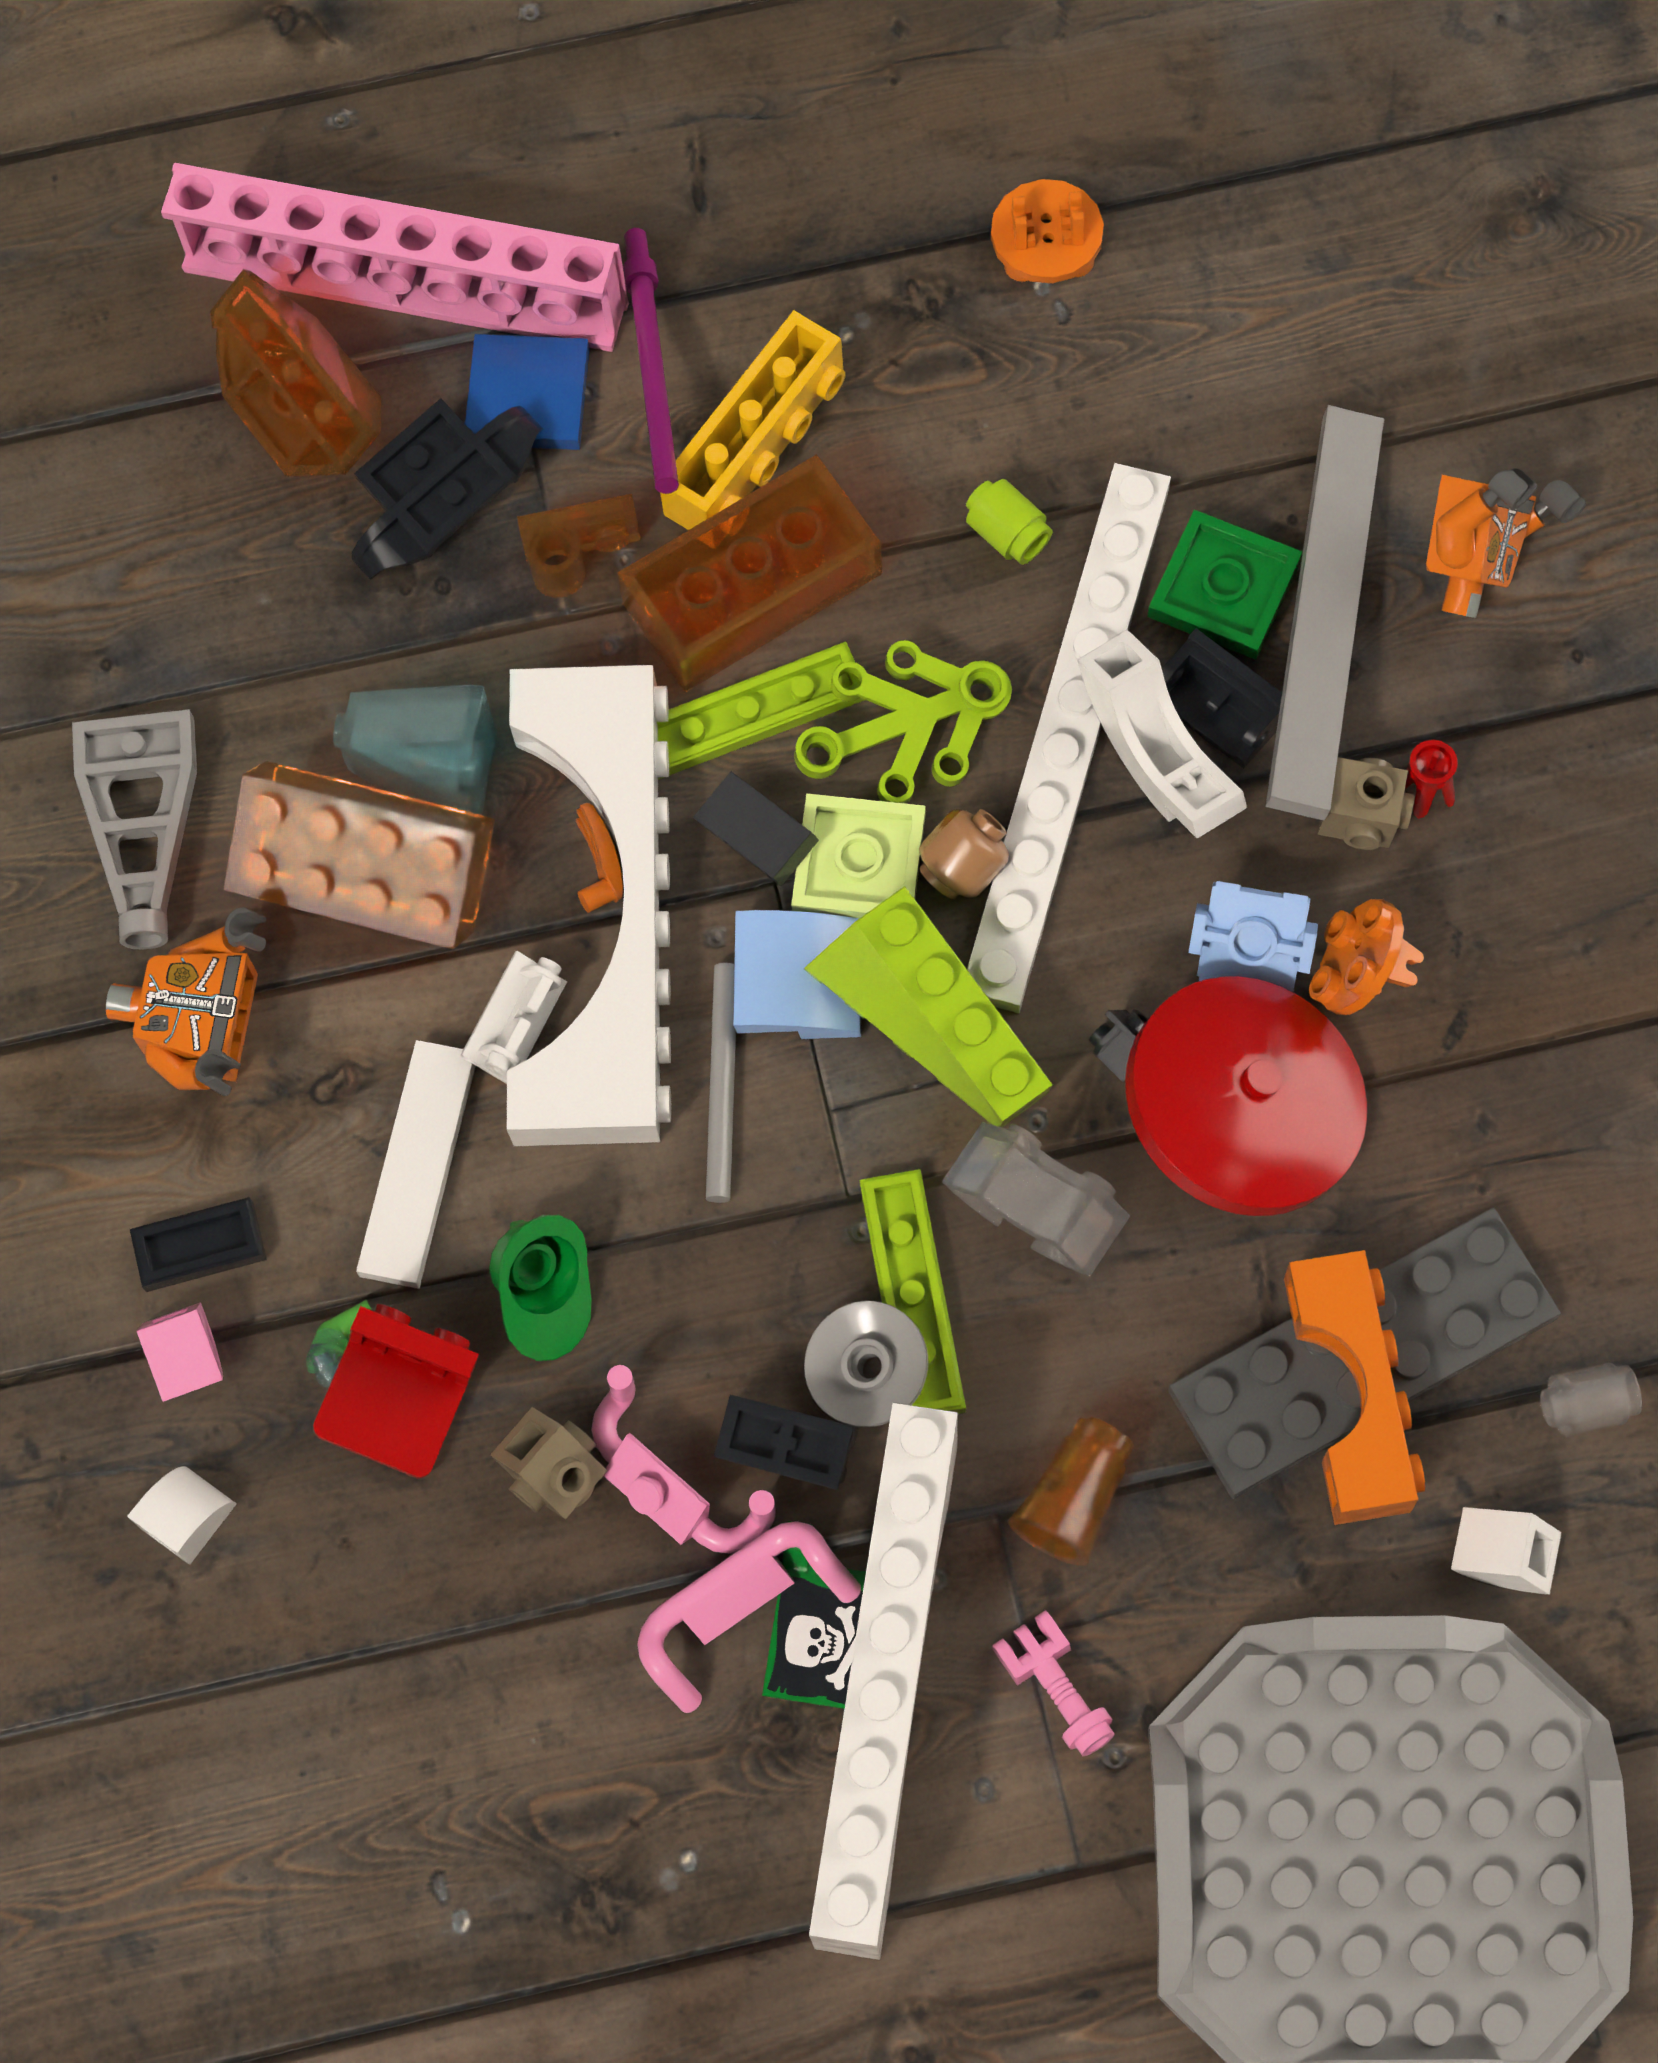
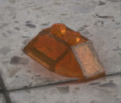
(292, 381)

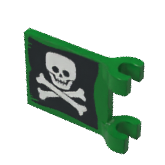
(811, 1638)

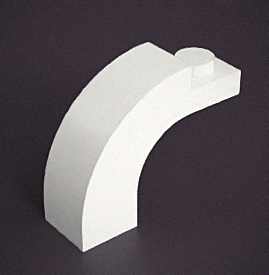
(1152, 740)

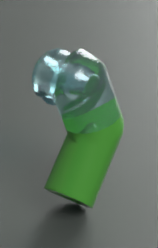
(330, 1344)

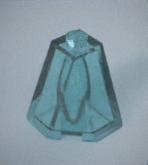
(421, 743)

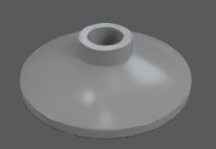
(843, 1346)

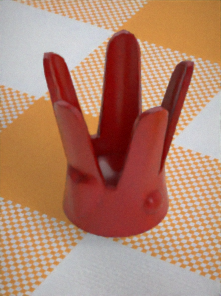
(1431, 769)

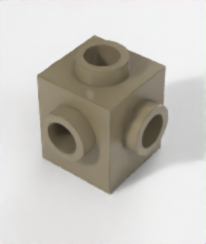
(1367, 803)
(549, 1463)

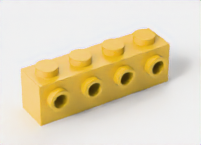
(757, 421)

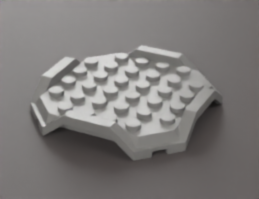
(1388, 1848)

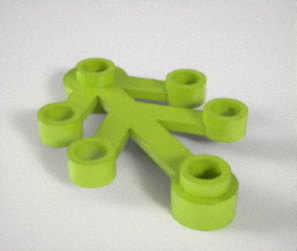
(911, 716)

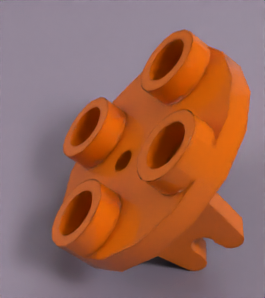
(1073, 228)
(1361, 956)

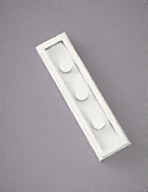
(416, 1165)

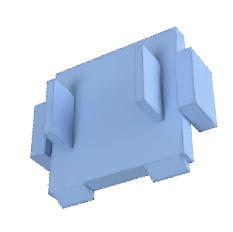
(1253, 935)

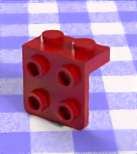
(395, 1391)

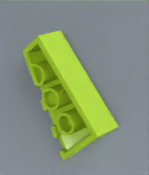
(923, 998)

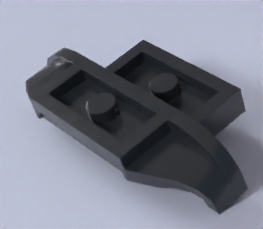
(438, 480)

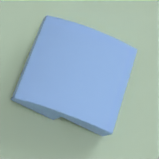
(771, 980)

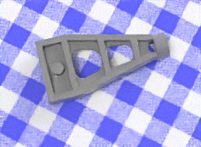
(132, 750)

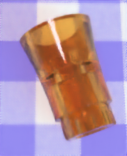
(1074, 1492)

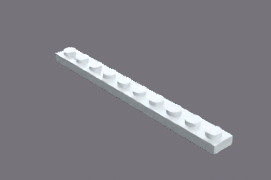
(1065, 739)

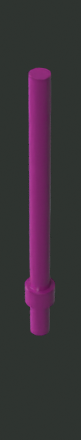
(641, 282)

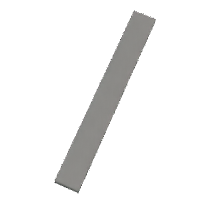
(1325, 614)

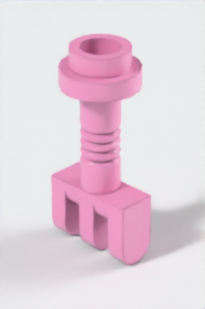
(1087, 1728)

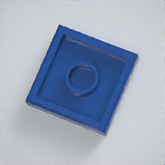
(534, 373)

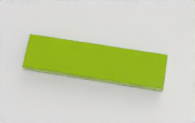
(756, 708)
(912, 1278)

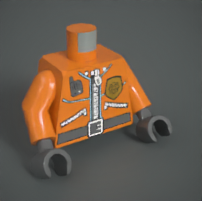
(1483, 528)
(195, 1005)

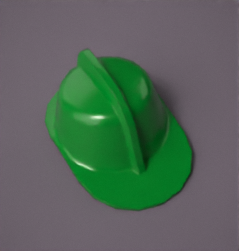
(543, 1285)

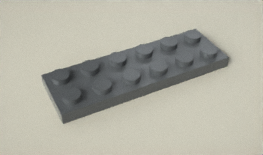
(1293, 1398)

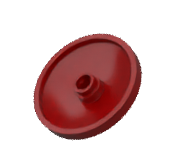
(1246, 1096)

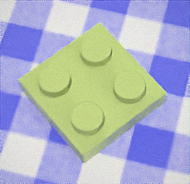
(861, 854)

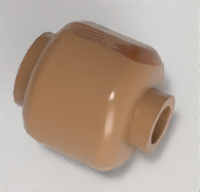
(964, 853)

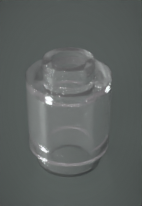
(1591, 1399)

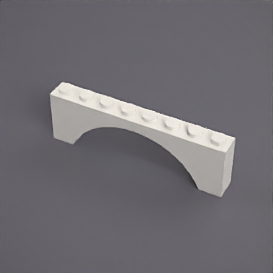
(605, 1068)
(883, 1683)

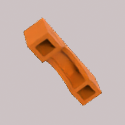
(1336, 1307)

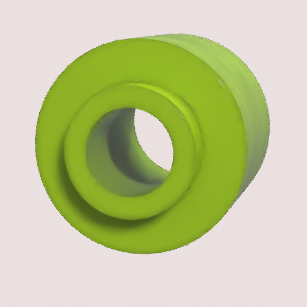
(1008, 521)

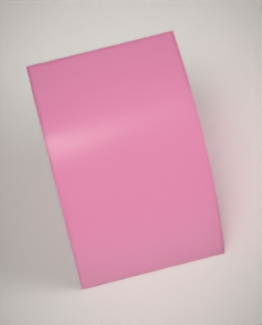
(181, 1351)

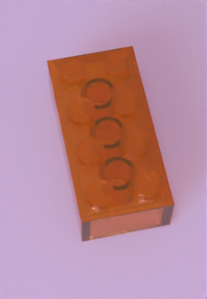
(750, 572)
(358, 854)

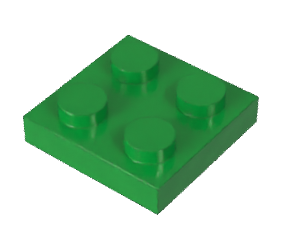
(1225, 584)

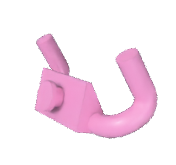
(657, 1489)
(731, 1594)

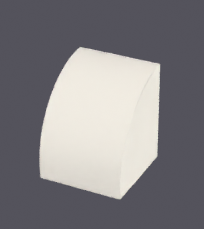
(182, 1512)
(1506, 1549)

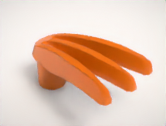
(605, 858)

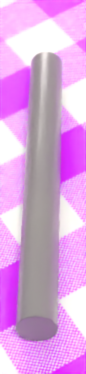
(721, 1086)

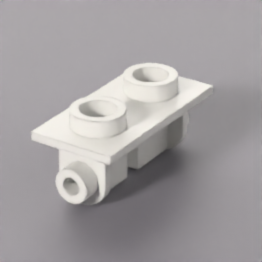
(514, 1015)

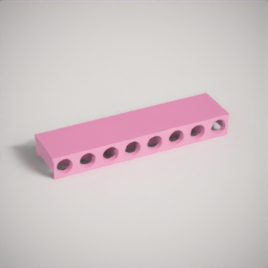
(398, 256)

